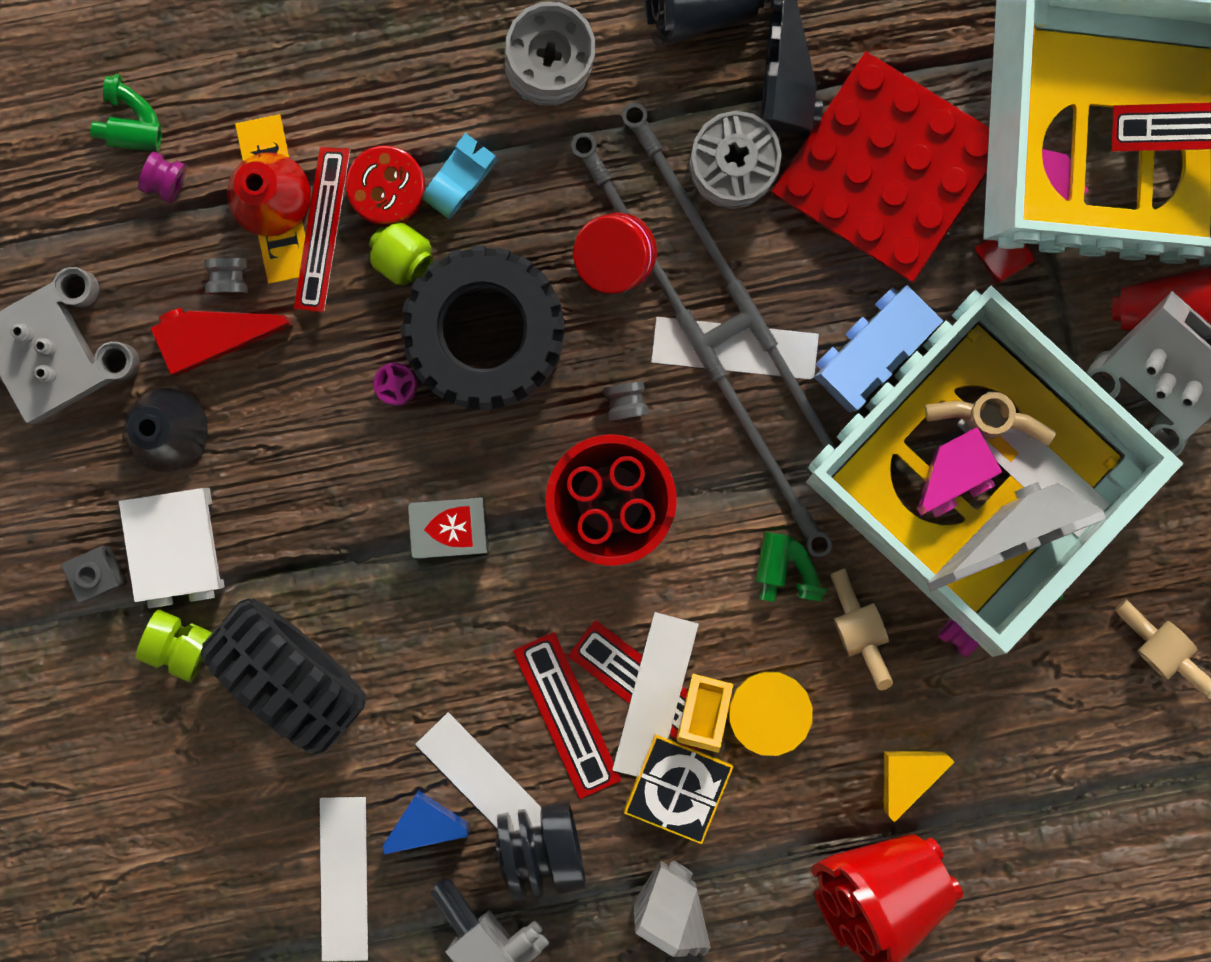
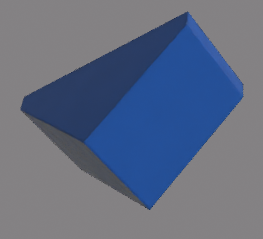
(425, 824)

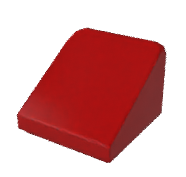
(1001, 261)

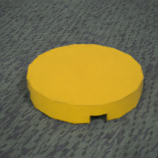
(770, 713)

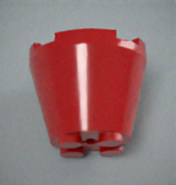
(592, 529)
(885, 896)

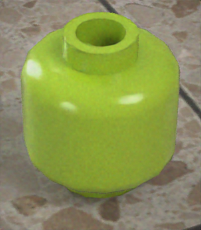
(400, 253)

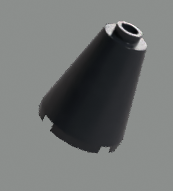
(690, 18)
(178, 434)

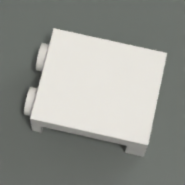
(170, 547)

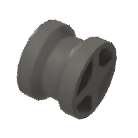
(225, 276)
(626, 401)

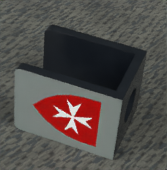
(448, 527)

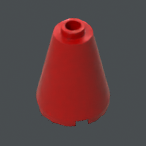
(278, 203)
(1141, 298)

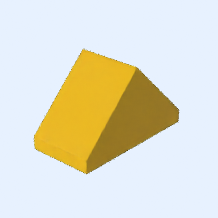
(705, 713)
(909, 776)

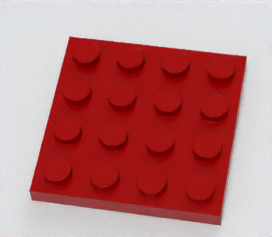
(888, 167)

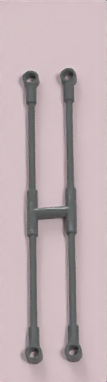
(704, 343)

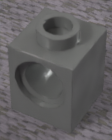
(93, 573)

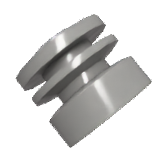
(549, 29)
(726, 183)

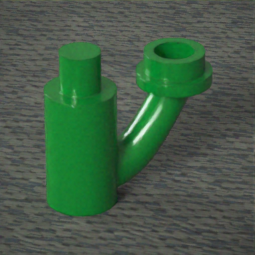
(138, 134)
(773, 567)

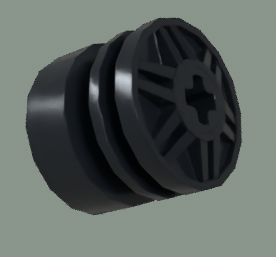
(540, 851)

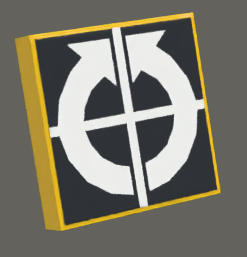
(678, 788)

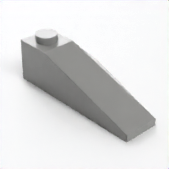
(1019, 527)
(671, 912)

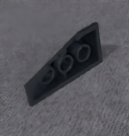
(789, 80)

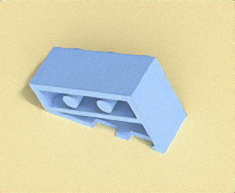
(876, 347)

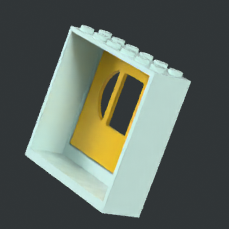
(1103, 57)
(919, 548)

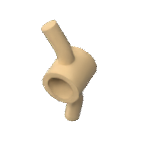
(1010, 418)
(861, 629)
(1165, 648)

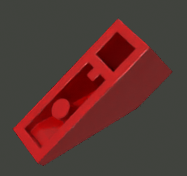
(203, 336)

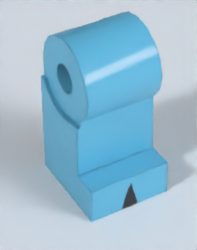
(459, 176)

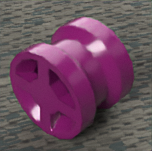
(162, 177)
(387, 380)
(954, 633)

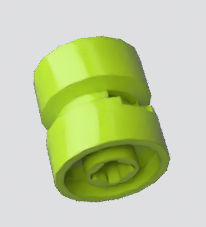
(172, 645)

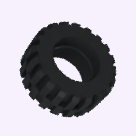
(471, 271)
(282, 676)

